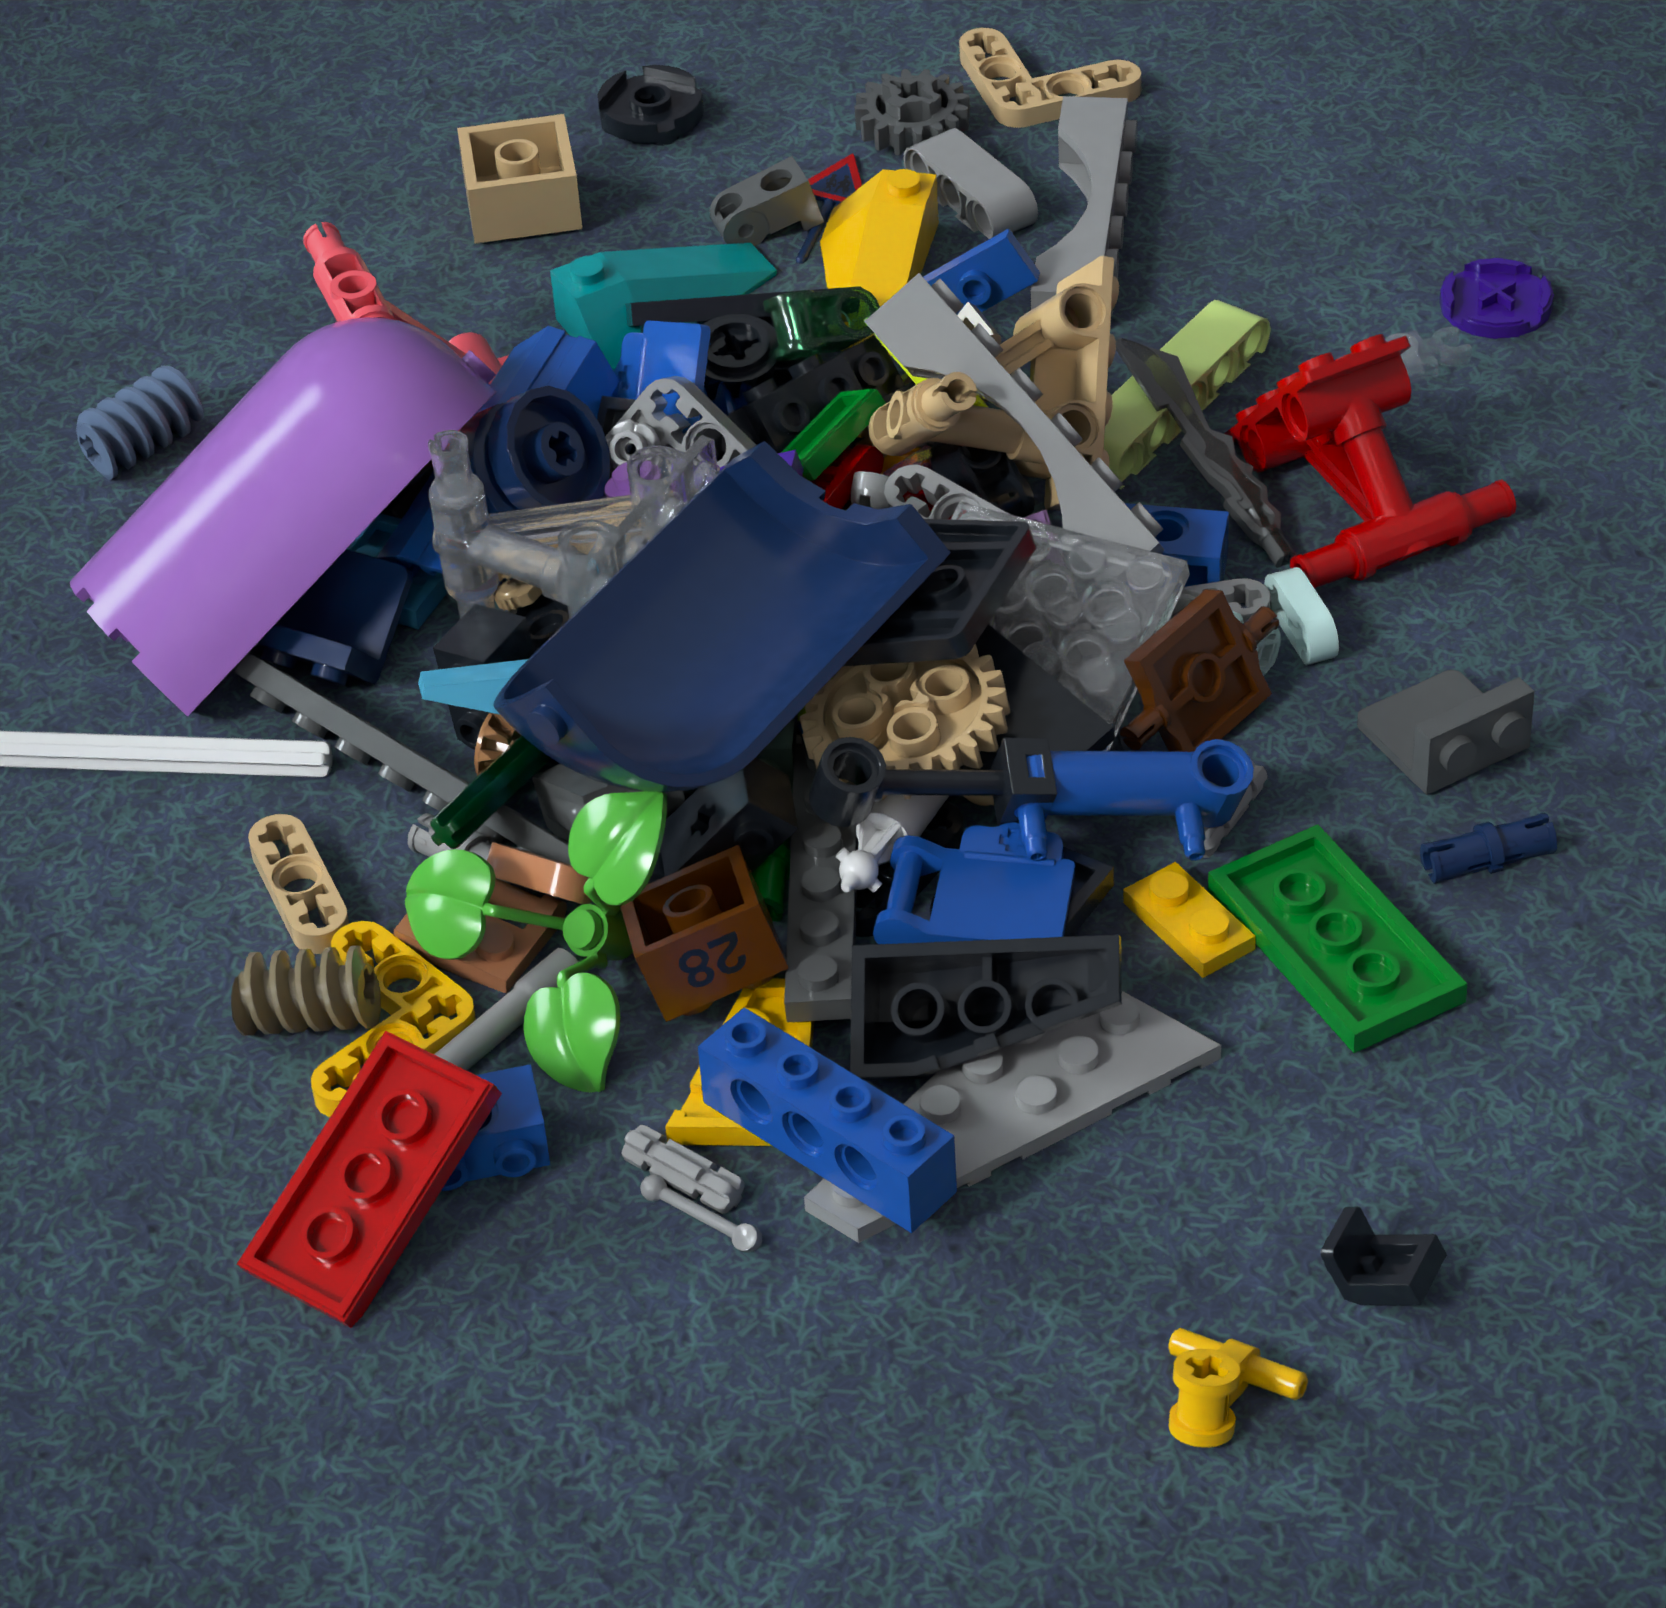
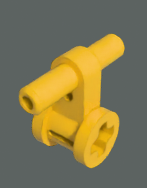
(1213, 1378)

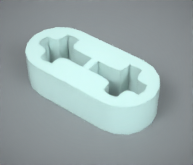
(1302, 615)

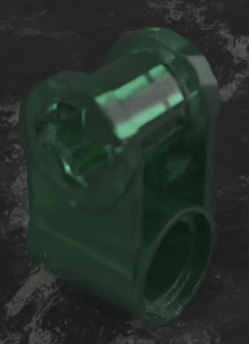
(813, 323)

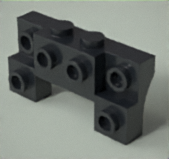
(783, 411)

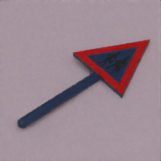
(832, 188)

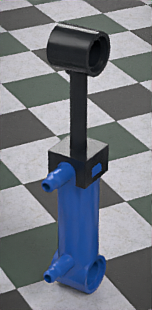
(1038, 782)

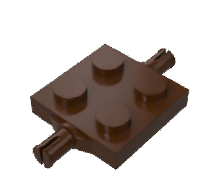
(1198, 674)

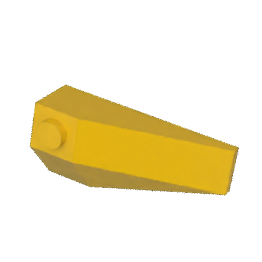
(881, 233)

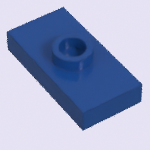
(988, 272)

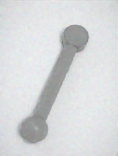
(744, 1237)

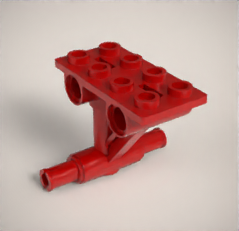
(1336, 423)

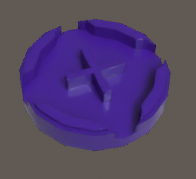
(1496, 298)

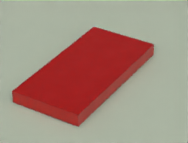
(369, 1179)

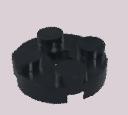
(650, 106)

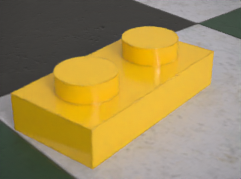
(1189, 919)

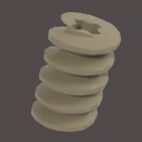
(306, 993)

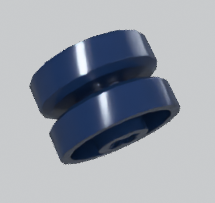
(538, 451)

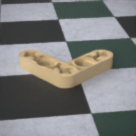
(1037, 96)

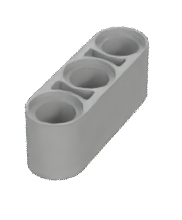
(974, 183)

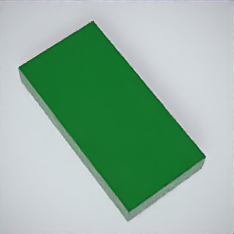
(834, 429)

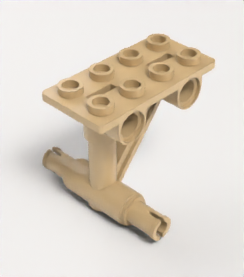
(1069, 364)

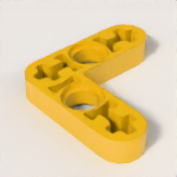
(410, 1011)

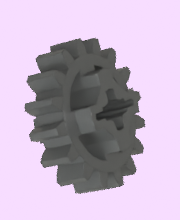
(910, 109)

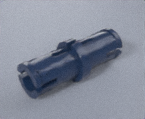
(1489, 847)

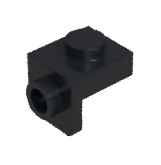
(1380, 1267)

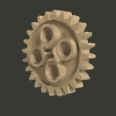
(912, 712)

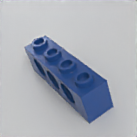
(828, 1119)

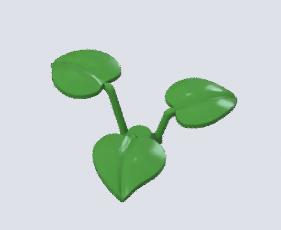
(577, 1023)

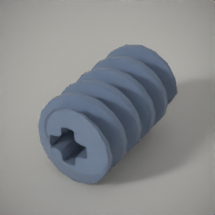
(137, 419)

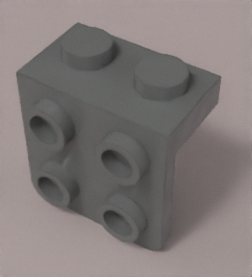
(1449, 727)

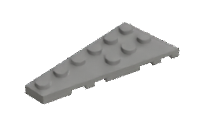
(1036, 1095)

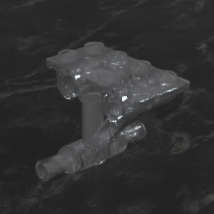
(591, 535)

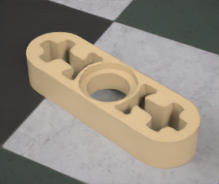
(302, 863)

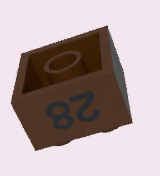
(703, 934)

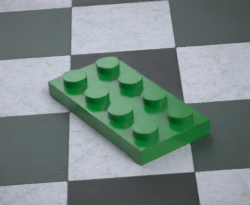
(1337, 938)

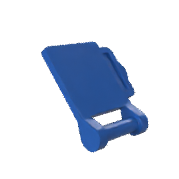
(660, 353)
(981, 891)

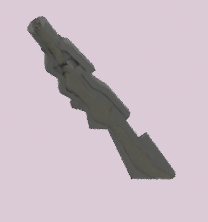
(1210, 451)

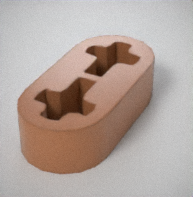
(537, 873)

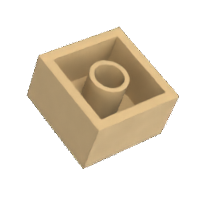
(520, 178)

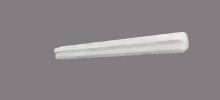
(165, 754)

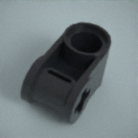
(987, 475)

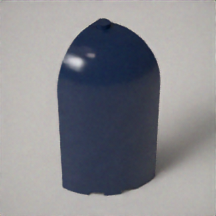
(718, 629)

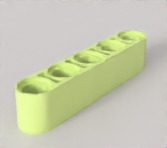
(1211, 351)

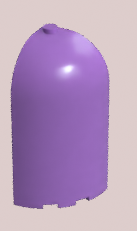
(276, 497)

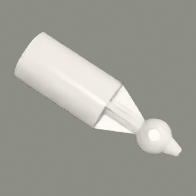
(876, 835)

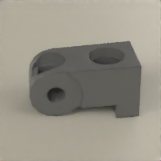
(765, 204)

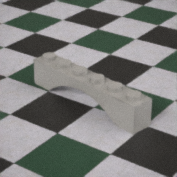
(1098, 155)
(932, 342)

